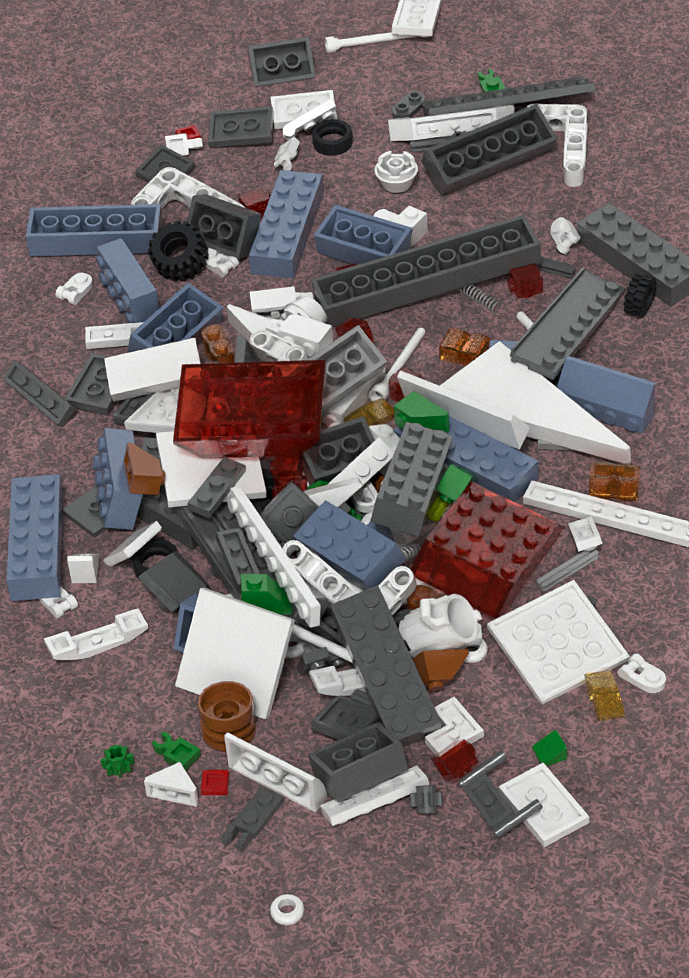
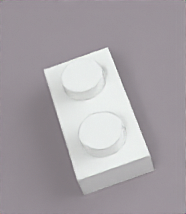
(585, 534)

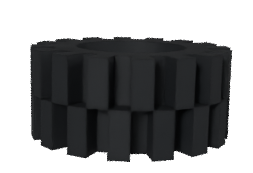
(639, 295)

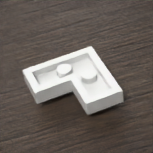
(456, 726)

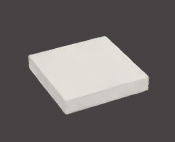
(132, 544)

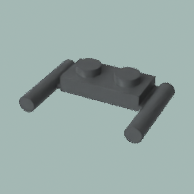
(489, 800)

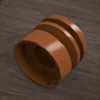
(225, 709)

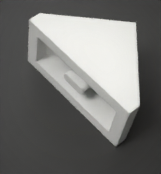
(83, 567)
(172, 785)

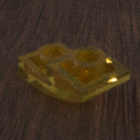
(374, 412)
(605, 695)

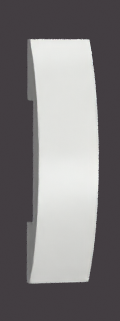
(87, 644)
(336, 683)

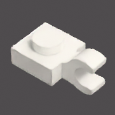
(181, 145)
(286, 153)

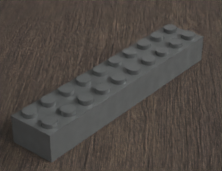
(426, 270)

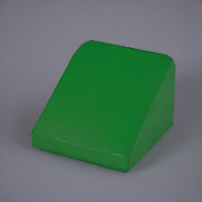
(550, 749)

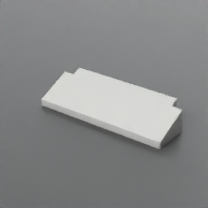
(471, 412)

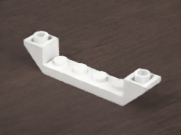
(444, 124)

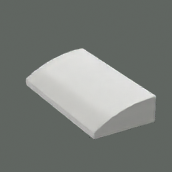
(149, 369)
(274, 773)

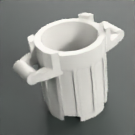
(441, 625)

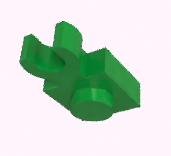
(489, 82)
(177, 751)

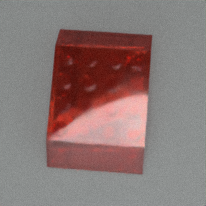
(250, 408)
(484, 549)

